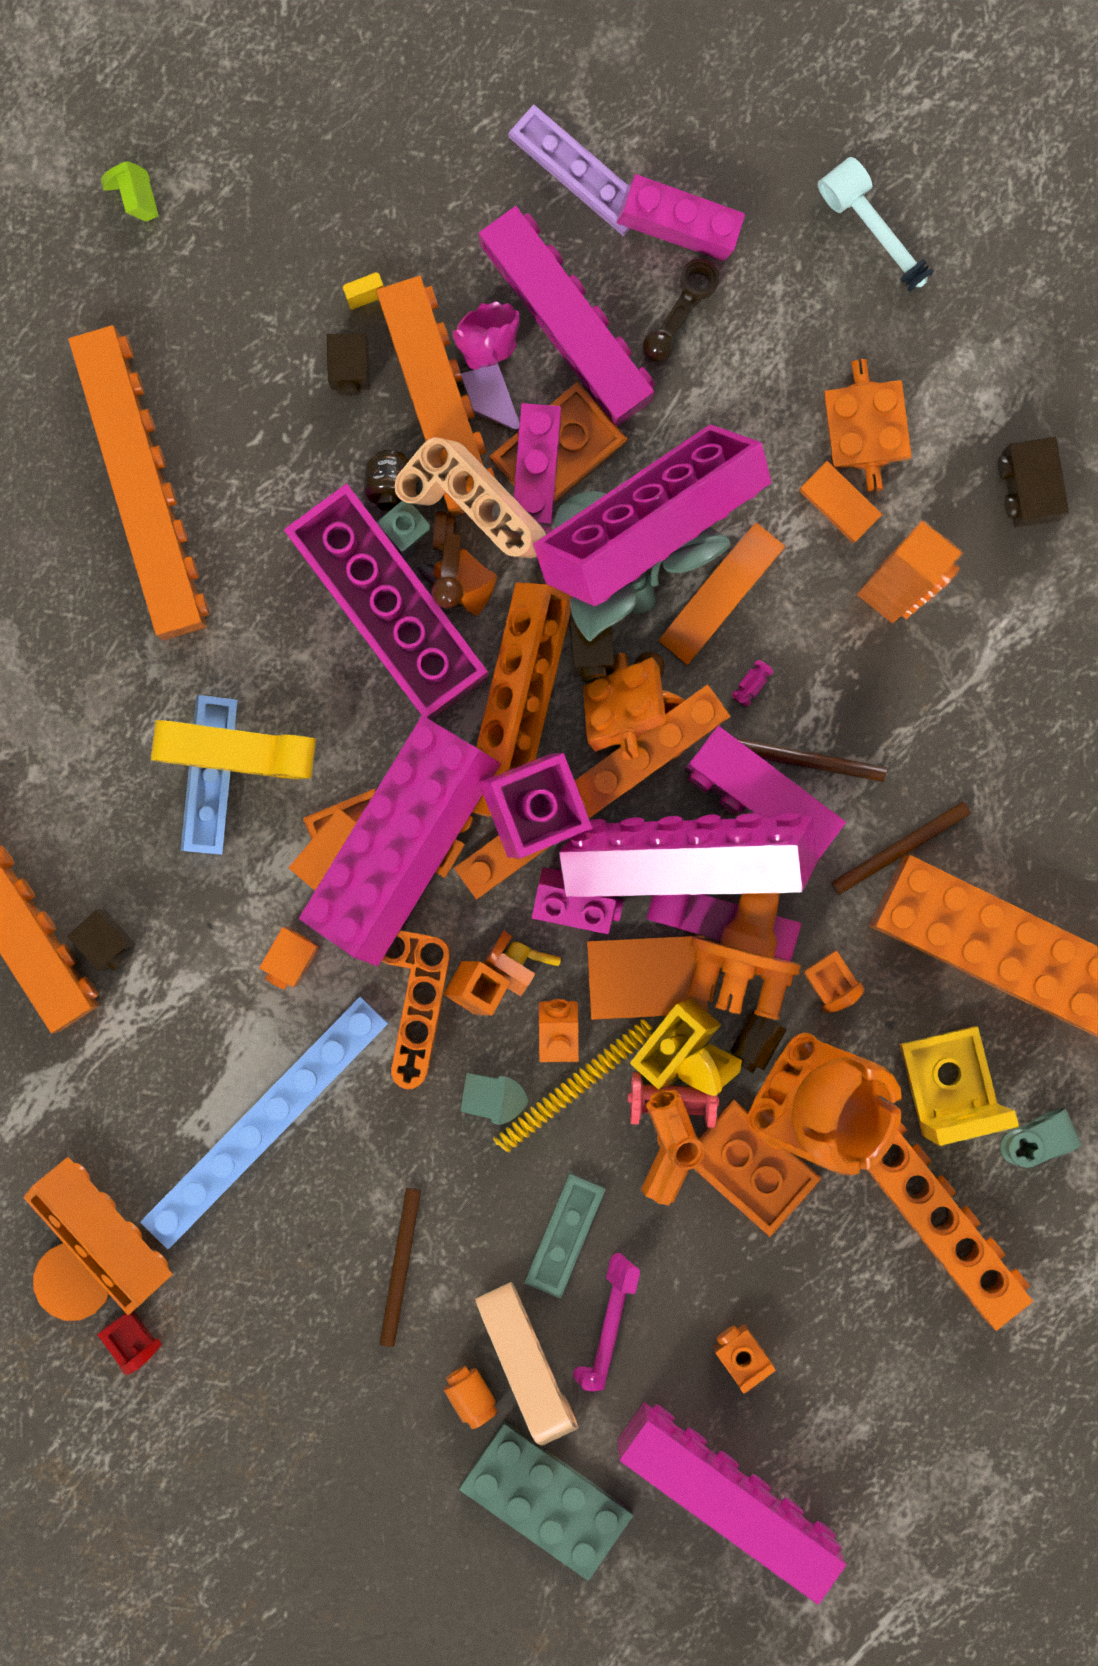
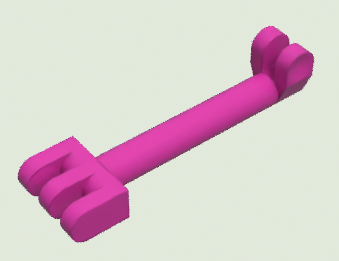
(624, 1280)

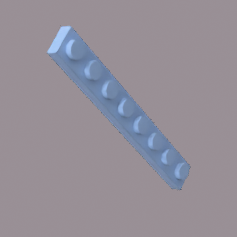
(264, 1122)

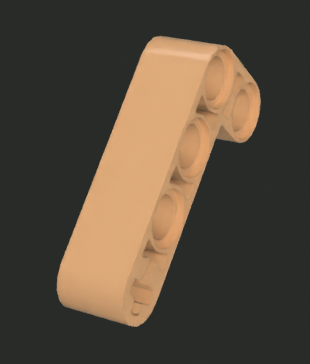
(477, 503)
(525, 1365)

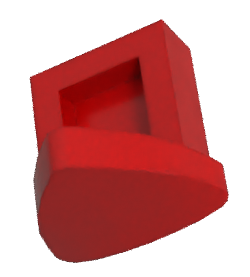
(129, 1342)

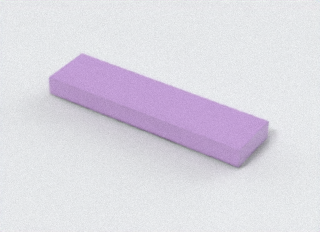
(571, 164)

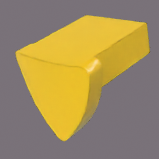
(709, 1069)

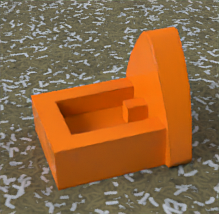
(475, 580)
(507, 967)
(834, 983)

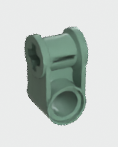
(1046, 1136)

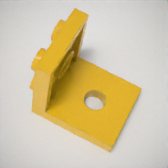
(960, 1108)

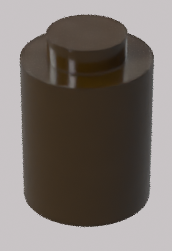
(757, 1042)

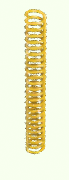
(574, 1086)

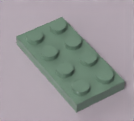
(546, 1500)

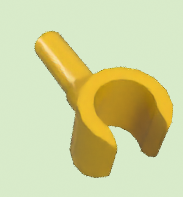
(520, 952)

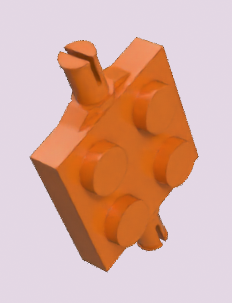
(867, 425)
(624, 705)

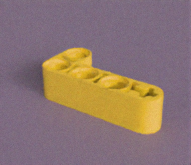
(233, 750)

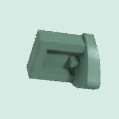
(493, 1097)

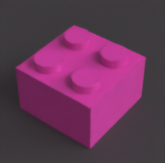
(535, 805)

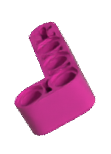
(710, 915)

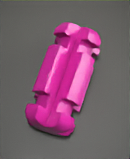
(752, 683)

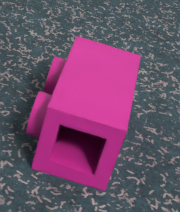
(586, 913)

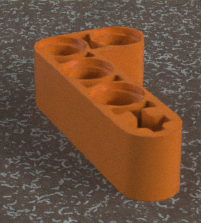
(415, 1010)

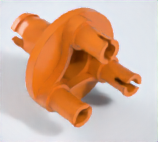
(745, 951)

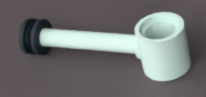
(846, 188)

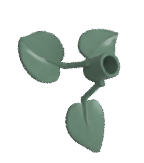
(637, 595)

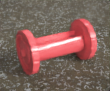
(695, 1101)

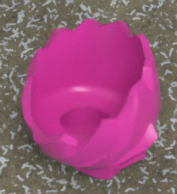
(487, 334)

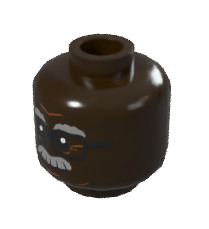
(381, 476)

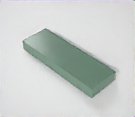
(565, 1235)

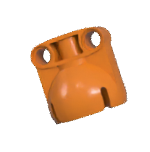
(827, 1106)

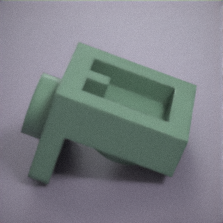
(404, 527)

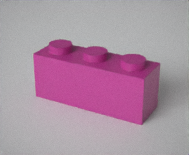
(680, 218)
(538, 461)

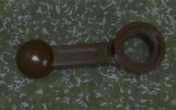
(659, 343)

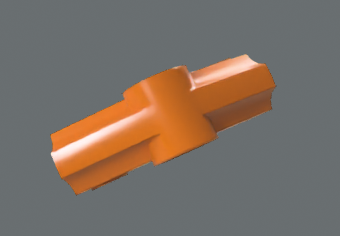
(678, 1144)

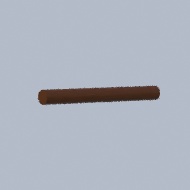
(816, 761)
(900, 848)
(400, 1267)

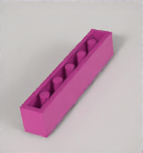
(566, 316)

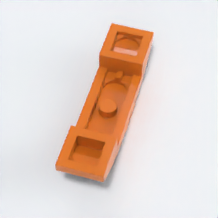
(721, 593)

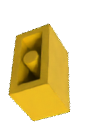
(677, 1037)

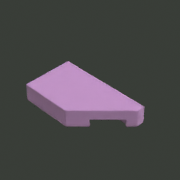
(490, 396)

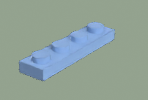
(208, 787)

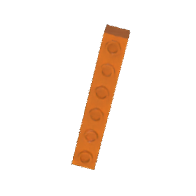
(523, 677)
(1008, 1294)

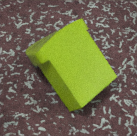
(134, 189)

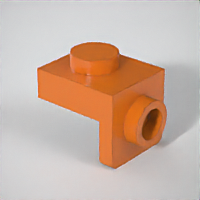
(558, 1031)

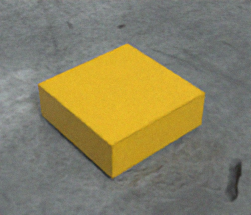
(363, 290)

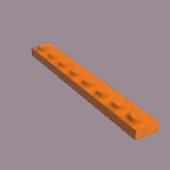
(608, 781)

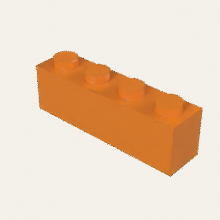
(98, 1234)

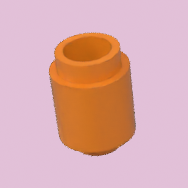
(470, 1396)

